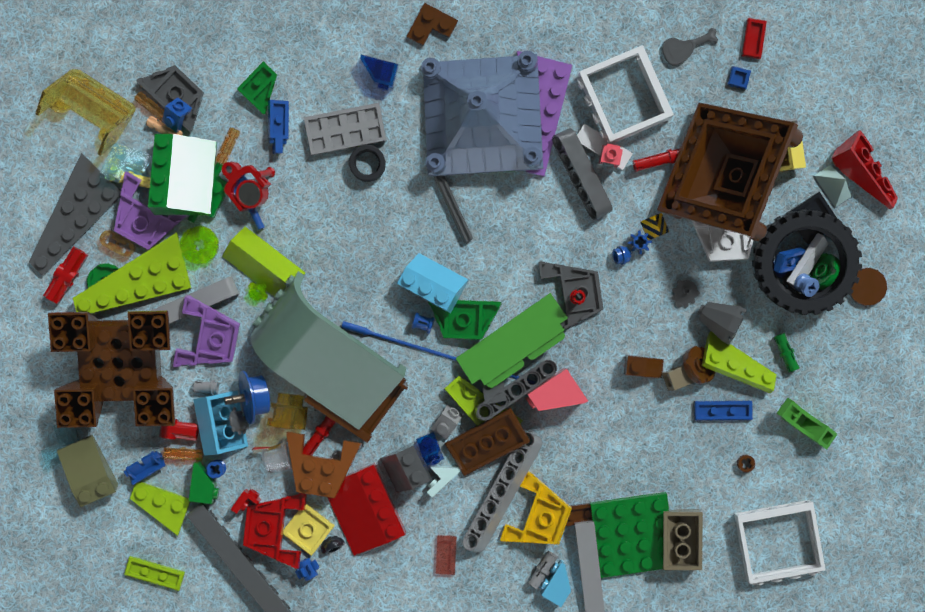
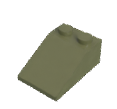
(87, 471)

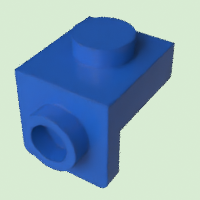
(174, 114)

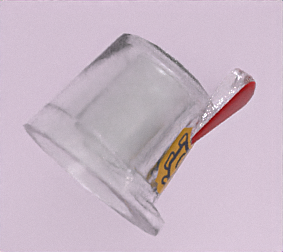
(275, 457)

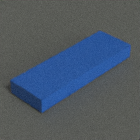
(723, 410)

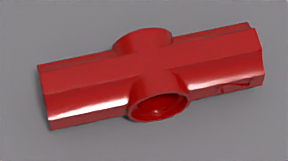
(65, 275)

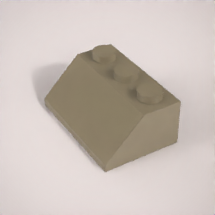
(682, 539)

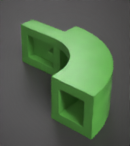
(806, 423)

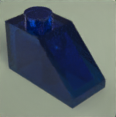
(381, 72)

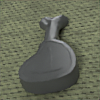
(679, 51)

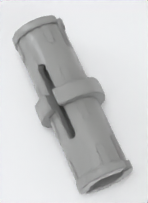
(542, 569)

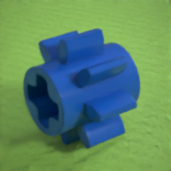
(636, 246)
(307, 569)

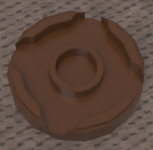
(870, 288)
(693, 366)

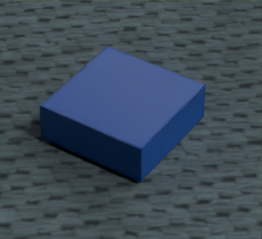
(739, 77)

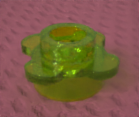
(257, 296)

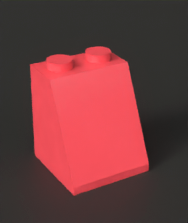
(556, 392)

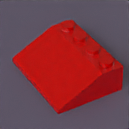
(366, 511)

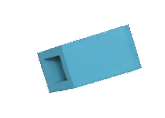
(557, 586)

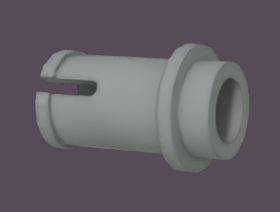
(206, 387)

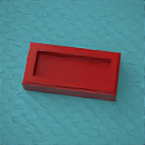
(754, 38)

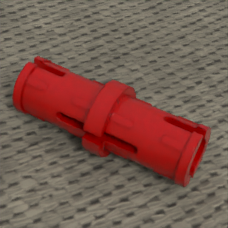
(573, 299)

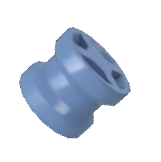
(806, 285)

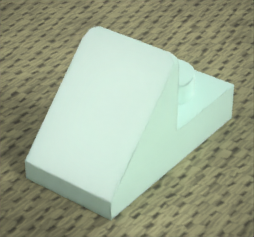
(445, 473)

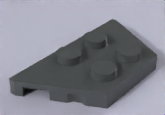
(174, 84)

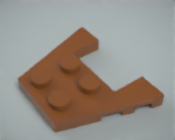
(319, 474)

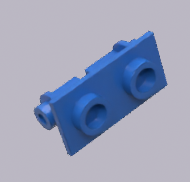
(151, 464)

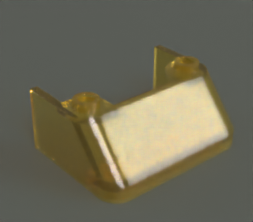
(90, 100)

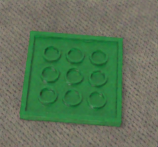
(630, 533)

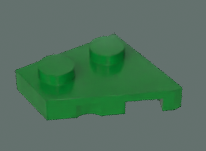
(259, 86)

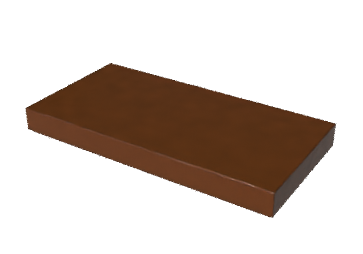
(487, 442)

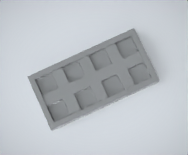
(345, 129)

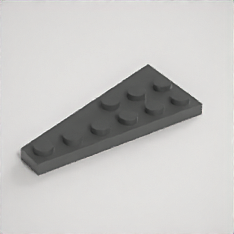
(77, 210)

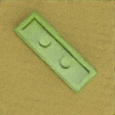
(154, 573)

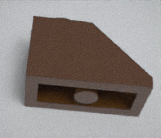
(643, 366)

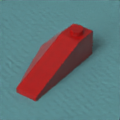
(857, 164)

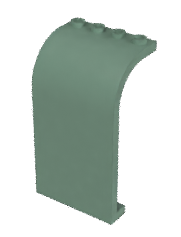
(322, 357)

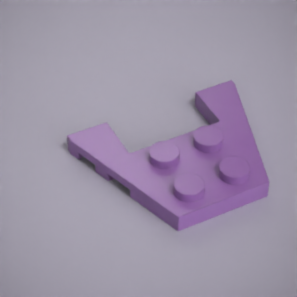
(137, 221)
(216, 336)

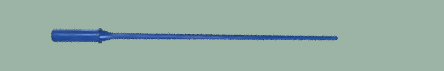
(364, 331)

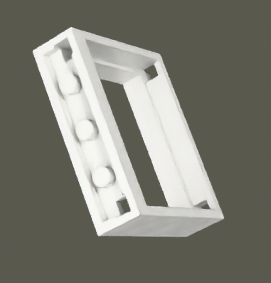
(652, 82)
(779, 510)

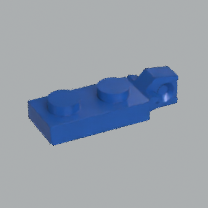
(278, 124)
(788, 259)

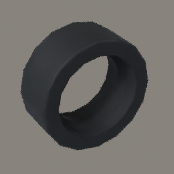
(357, 152)

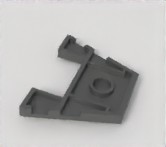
(575, 279)

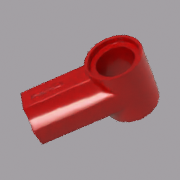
(181, 430)

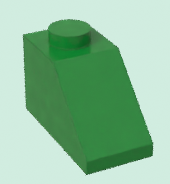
(202, 486)

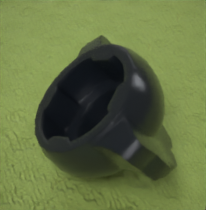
(332, 544)

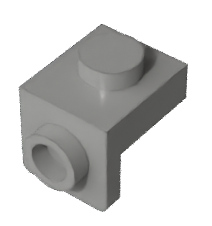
(447, 421)

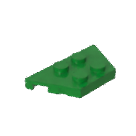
(467, 319)

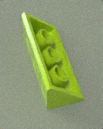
(259, 261)

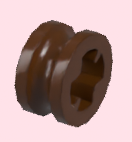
(740, 464)

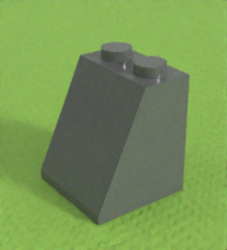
(406, 468)

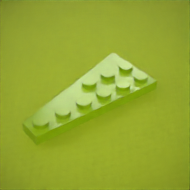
(147, 276)

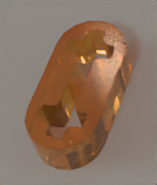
(115, 247)

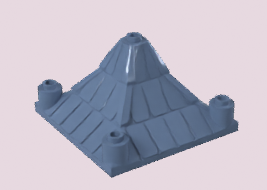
(482, 115)

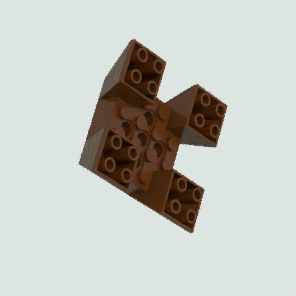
(141, 337)

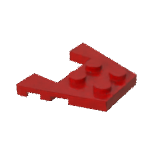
(265, 528)

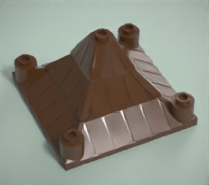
(728, 169)

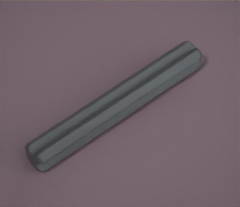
(453, 208)

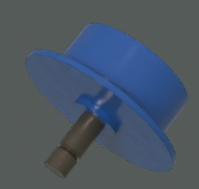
(253, 396)

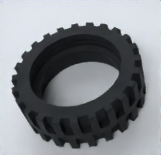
(824, 299)

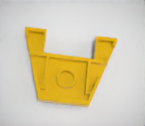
(546, 517)

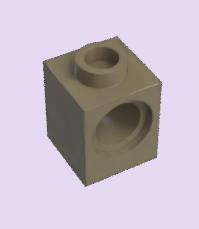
(676, 378)

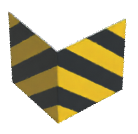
(655, 226)

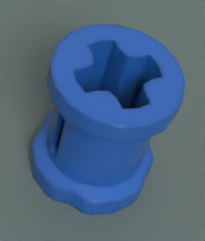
(429, 321)
(210, 468)

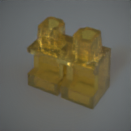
(289, 412)

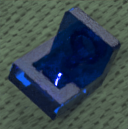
(430, 449)

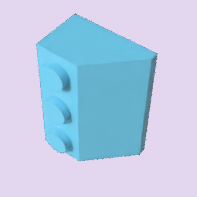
(433, 282)
(215, 425)

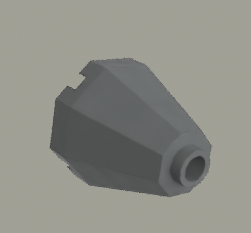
(722, 319)

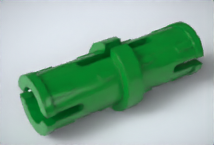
(786, 352)

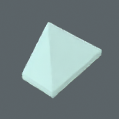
(833, 185)

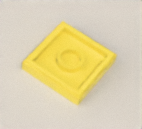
(308, 529)

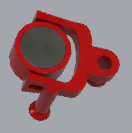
(250, 192)

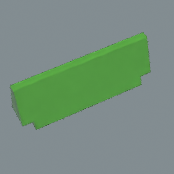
(525, 335)

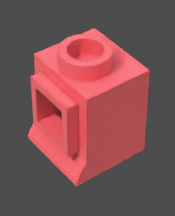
(610, 154)

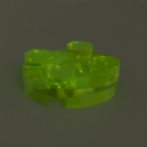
(210, 243)

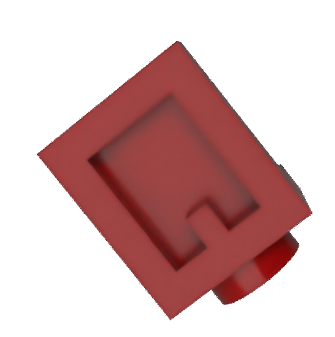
(242, 502)

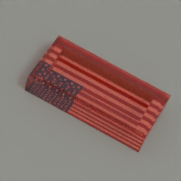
(446, 554)

